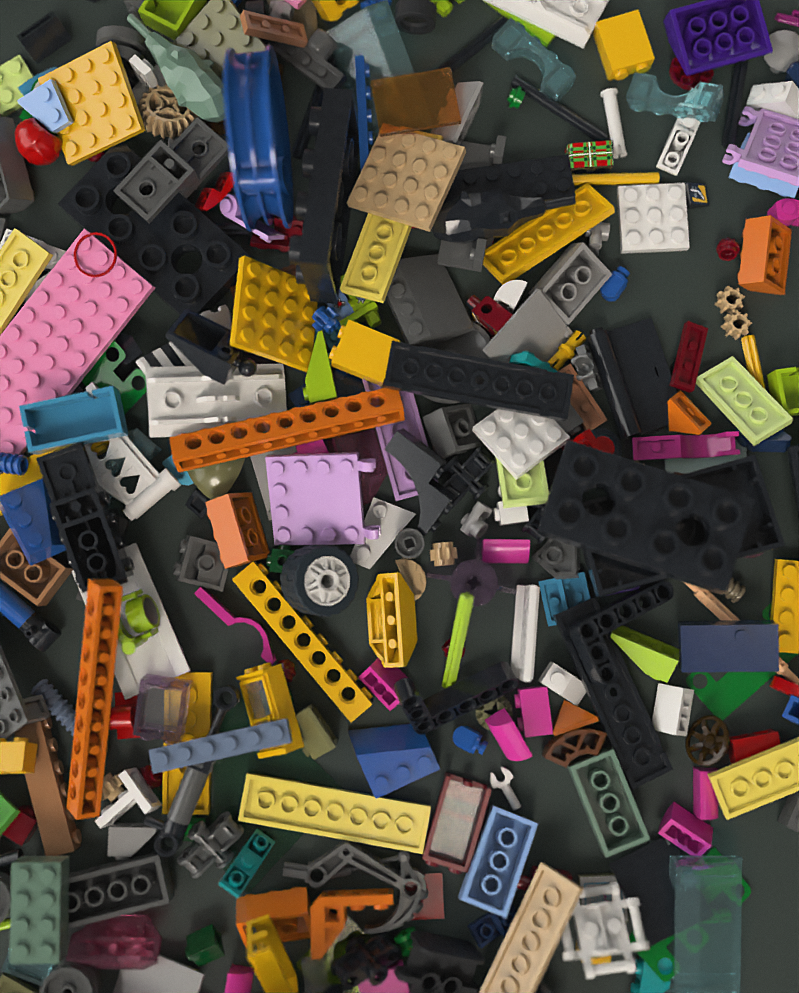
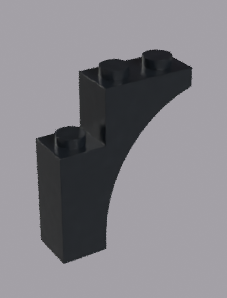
(423, 468)

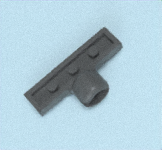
(313, 59)

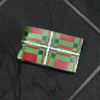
(590, 157)

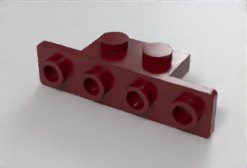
(281, 244)

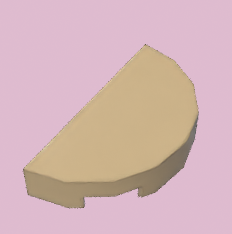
(413, 575)

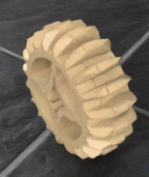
(167, 118)

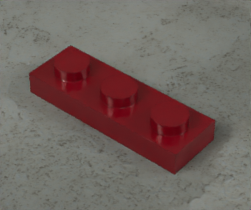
(689, 357)

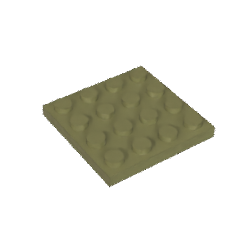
(215, 31)

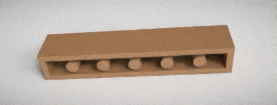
(50, 792)

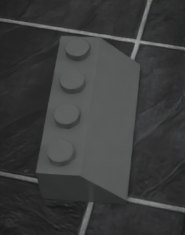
(14, 176)

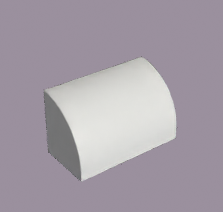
(510, 294)
(672, 709)

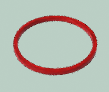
(75, 254)

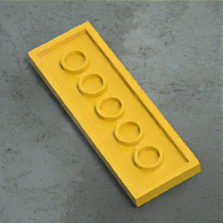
(546, 235)
(197, 726)

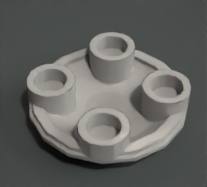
(785, 50)

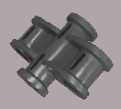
(204, 850)

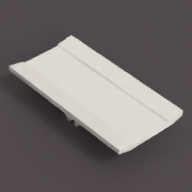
(564, 18)
(188, 401)
(161, 652)

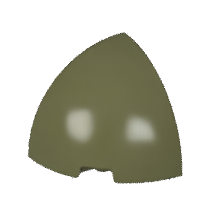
(216, 478)

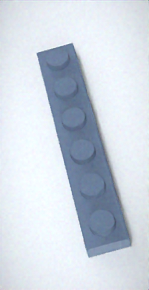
(220, 745)

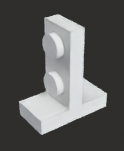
(147, 76)
(136, 792)

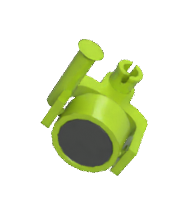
(142, 617)

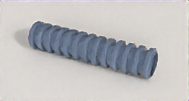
(56, 704)

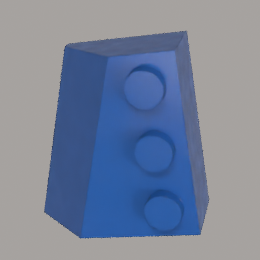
(31, 521)
(392, 756)

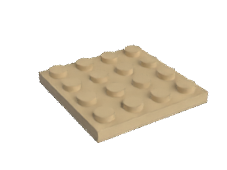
(407, 178)

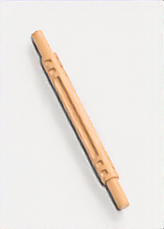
(725, 614)

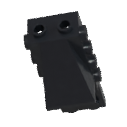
(84, 517)

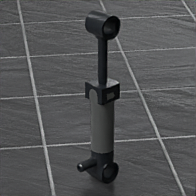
(190, 786)

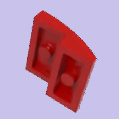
(212, 196)

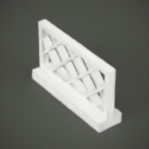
(524, 631)

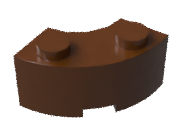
(571, 744)

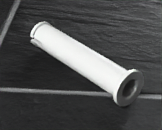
(614, 122)

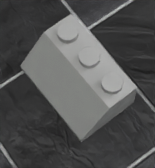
(468, 100)
(573, 281)

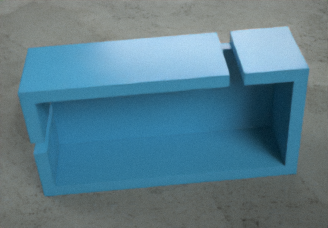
(73, 420)

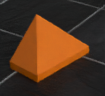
(685, 416)
(571, 718)

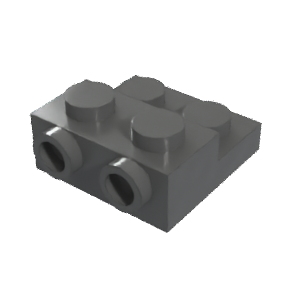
(200, 564)

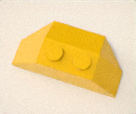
(391, 620)

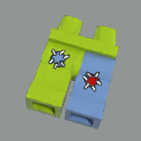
(356, 309)

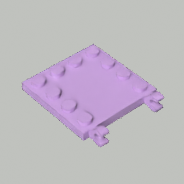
(771, 146)
(318, 498)

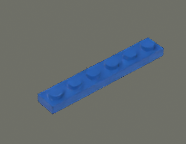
(364, 112)

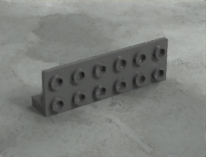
(471, 255)
(13, 709)

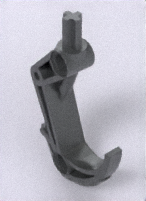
(350, 852)

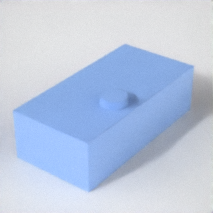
(498, 861)

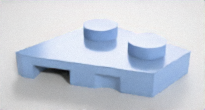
(47, 106)

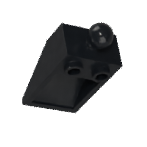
(208, 347)

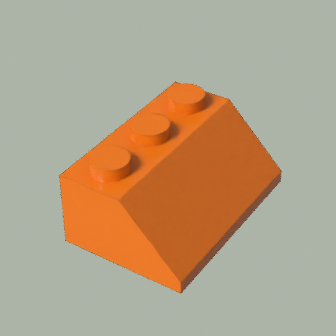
(764, 255)
(237, 529)
(287, 909)

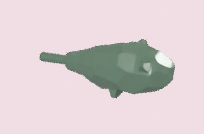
(186, 74)

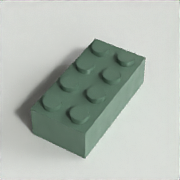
(608, 801)
(39, 910)

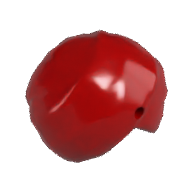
(37, 143)

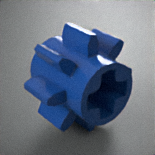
(326, 319)

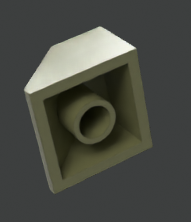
(315, 732)

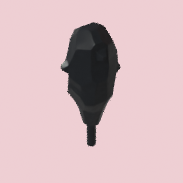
(489, 215)

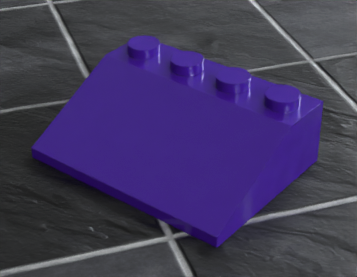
(717, 34)

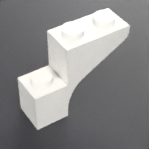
(776, 97)

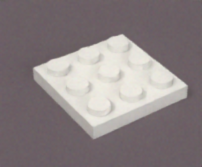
(653, 218)
(520, 439)

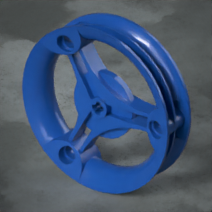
(258, 136)

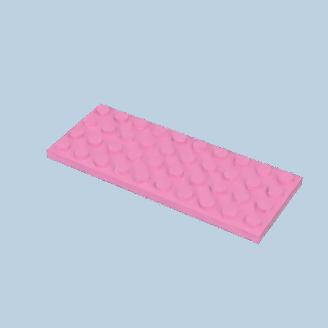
(64, 331)

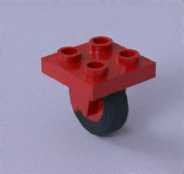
(600, 439)

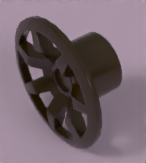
(709, 742)

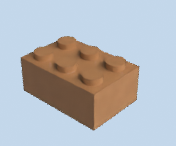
(34, 582)

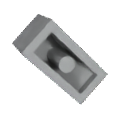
(127, 839)

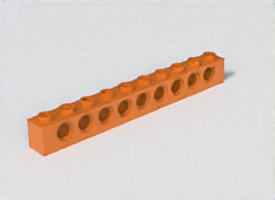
(278, 437)
(94, 697)

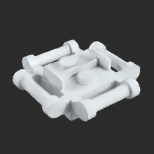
(603, 932)

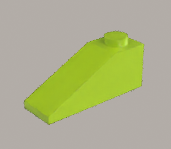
(319, 377)
(649, 654)

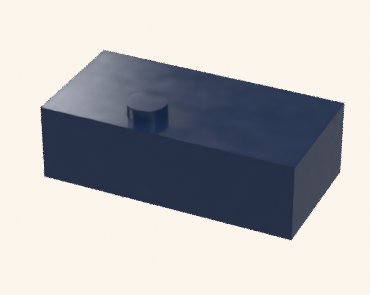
(728, 646)

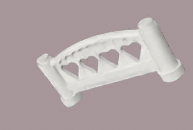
(151, 484)

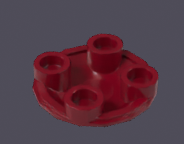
(687, 82)

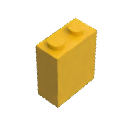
(623, 45)
(362, 352)

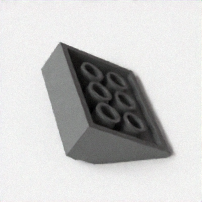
(426, 302)

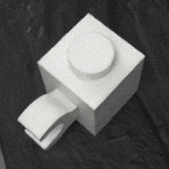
(511, 515)

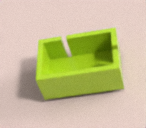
(170, 16)
(785, 388)

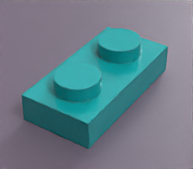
(528, 359)

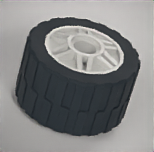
(319, 580)

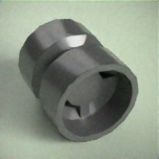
(409, 543)

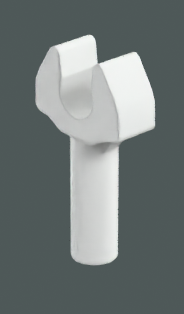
(506, 788)

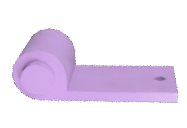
(230, 209)

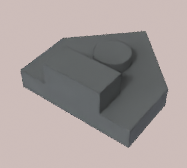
(559, 559)

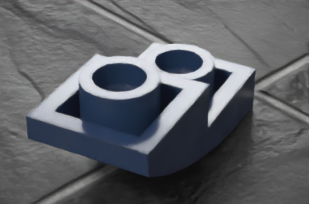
(491, 926)

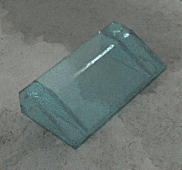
(377, 37)
(707, 924)

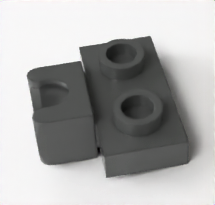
(587, 368)

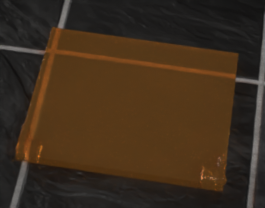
(415, 102)

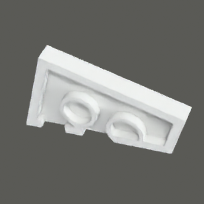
(392, 521)

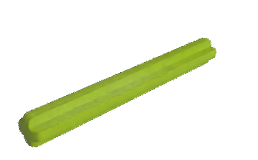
(457, 639)

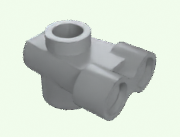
(281, 10)
(596, 235)
(473, 522)

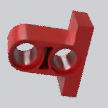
(123, 716)

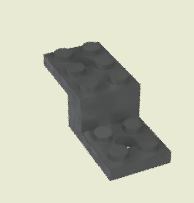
(172, 170)

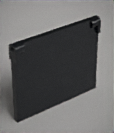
(646, 876)

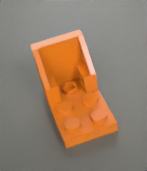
(328, 925)

